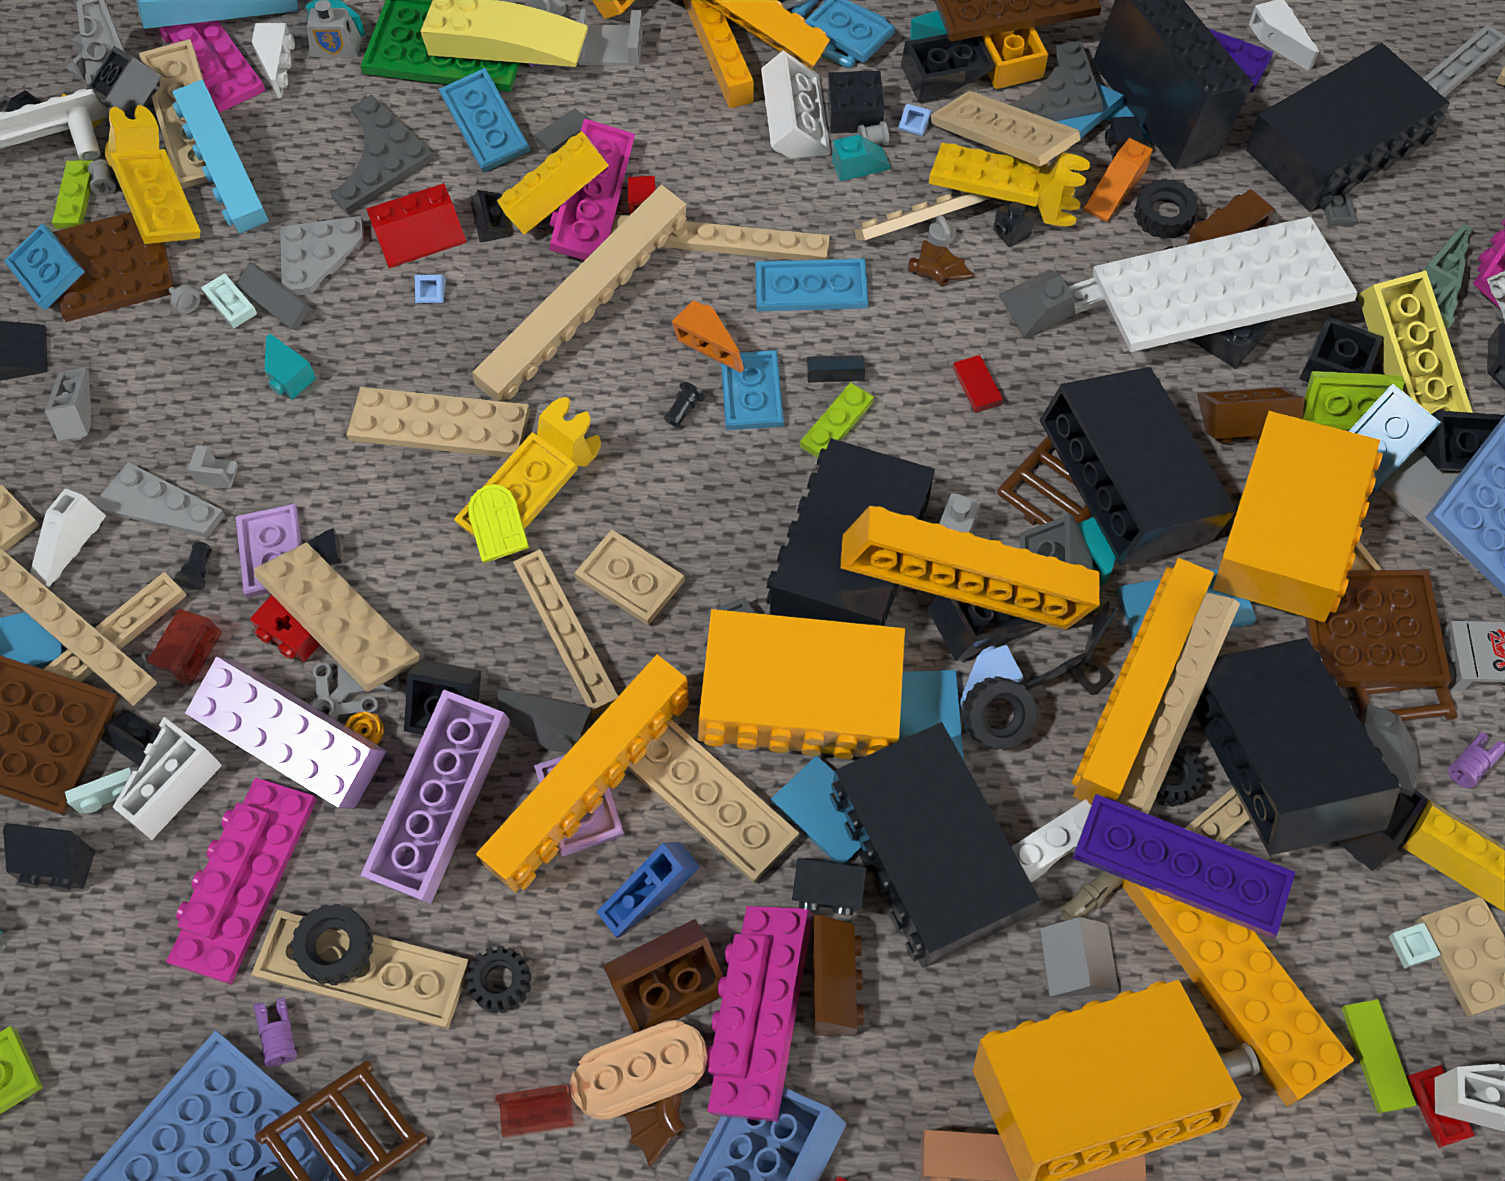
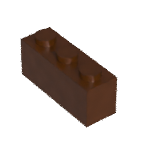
(1241, 214)

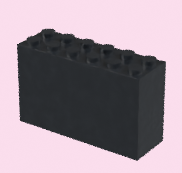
(1172, 77)
(1347, 127)
(1136, 465)
(809, 570)
(1294, 748)
(932, 845)

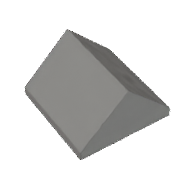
(1078, 958)

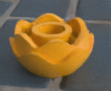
(369, 722)

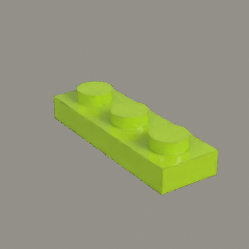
(73, 195)
(837, 419)

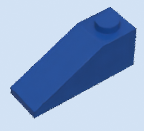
(648, 887)

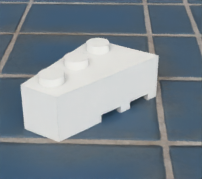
(166, 779)
(1473, 1095)

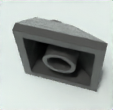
(1039, 302)
(1060, 540)
(1393, 739)

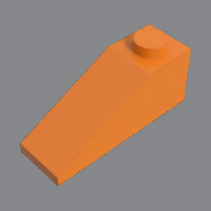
(1119, 179)
(703, 331)

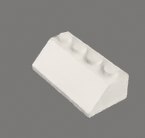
(794, 108)

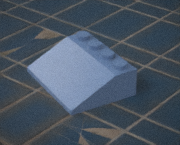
(772, 1151)

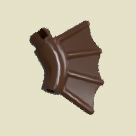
(939, 264)
(656, 1126)

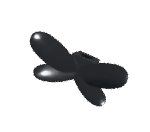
(1074, 664)

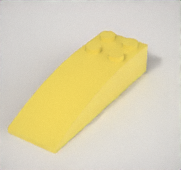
(501, 33)
(1415, 341)

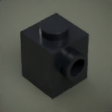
(1121, 130)
(1014, 222)

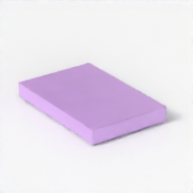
(264, 537)
(595, 828)

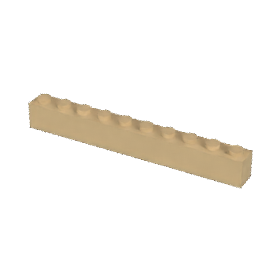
(580, 295)

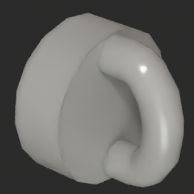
(941, 231)
(184, 298)

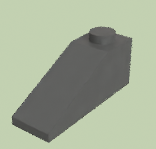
(546, 721)

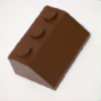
(1245, 410)
(665, 977)
(836, 977)

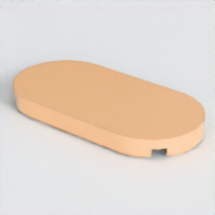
(639, 1070)

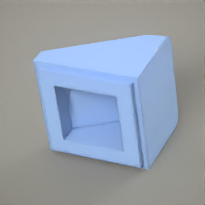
(915, 119)
(429, 288)

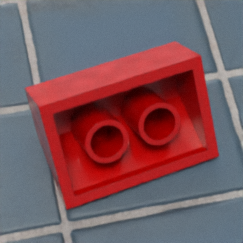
(416, 225)

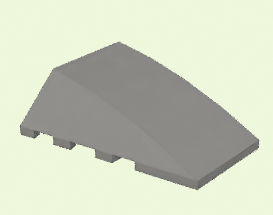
(1418, 488)

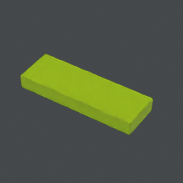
(1378, 1056)

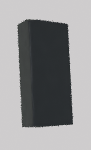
(489, 217)
(835, 368)
(129, 735)

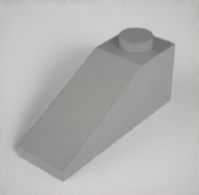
(70, 405)

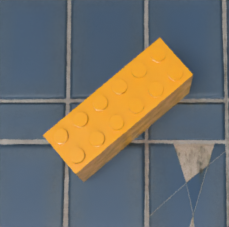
(1299, 517)
(801, 684)
(1103, 1083)

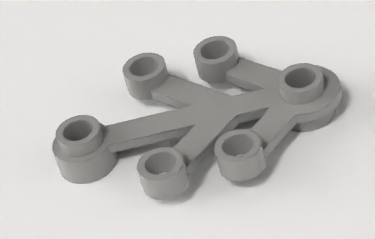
(346, 687)

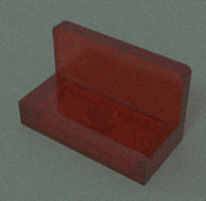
(185, 645)
(535, 1110)

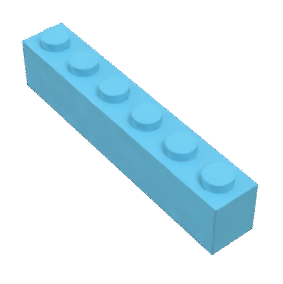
(178, 12)
(220, 156)

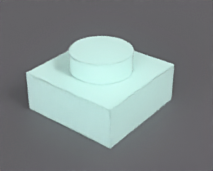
(1414, 945)

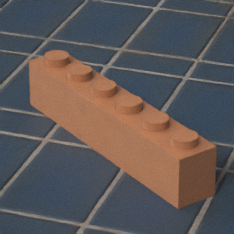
(984, 1158)

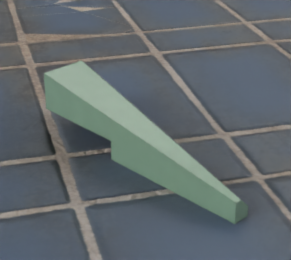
(1447, 273)

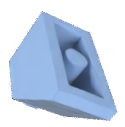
(992, 663)

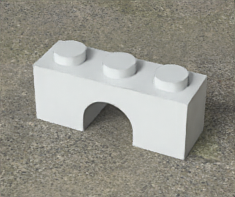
(1051, 841)

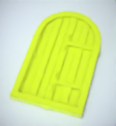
(496, 523)

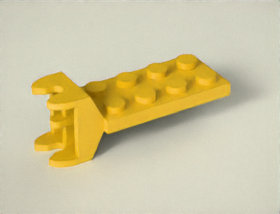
(148, 178)
(1013, 179)
(543, 462)

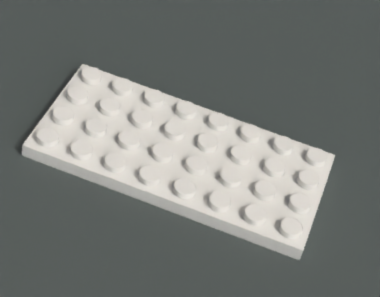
(1223, 284)

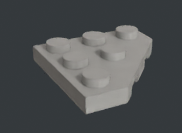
(317, 250)

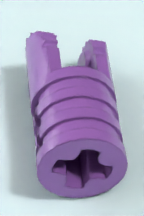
(1475, 761)
(275, 1036)

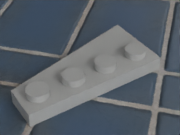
(97, 34)
(156, 502)

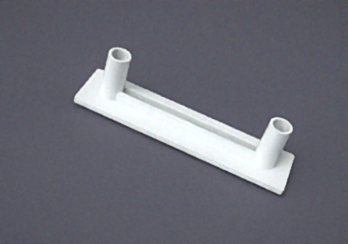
(54, 116)

